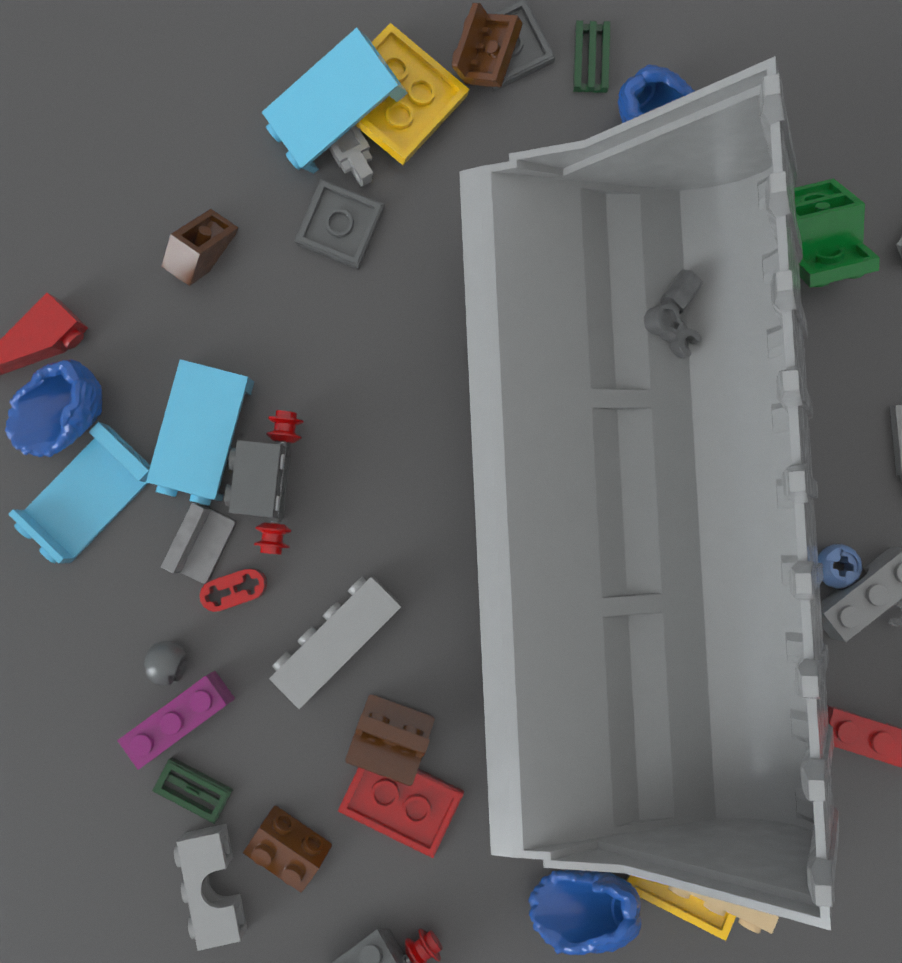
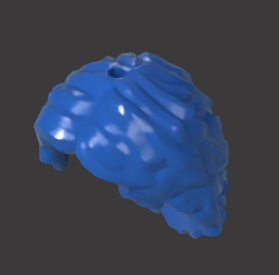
(650, 89)
(54, 408)
(585, 911)

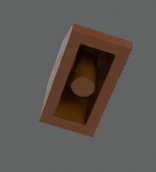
(198, 246)

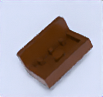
(486, 47)
(288, 849)

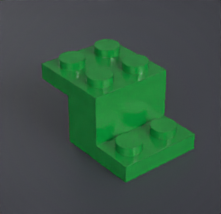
(832, 234)

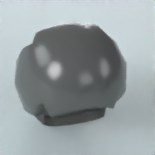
(165, 663)

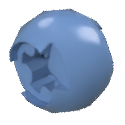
(846, 556)

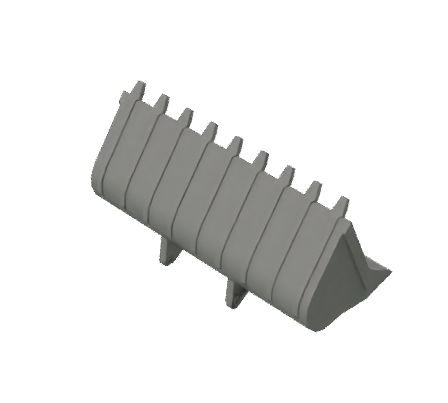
(651, 508)

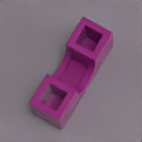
(176, 719)

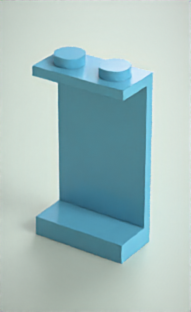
(331, 99)
(197, 431)
(84, 496)

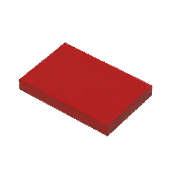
(405, 813)

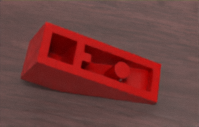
(40, 334)

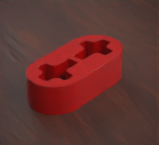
(230, 581)

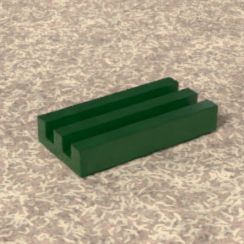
(591, 29)
(198, 777)

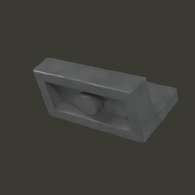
(199, 543)

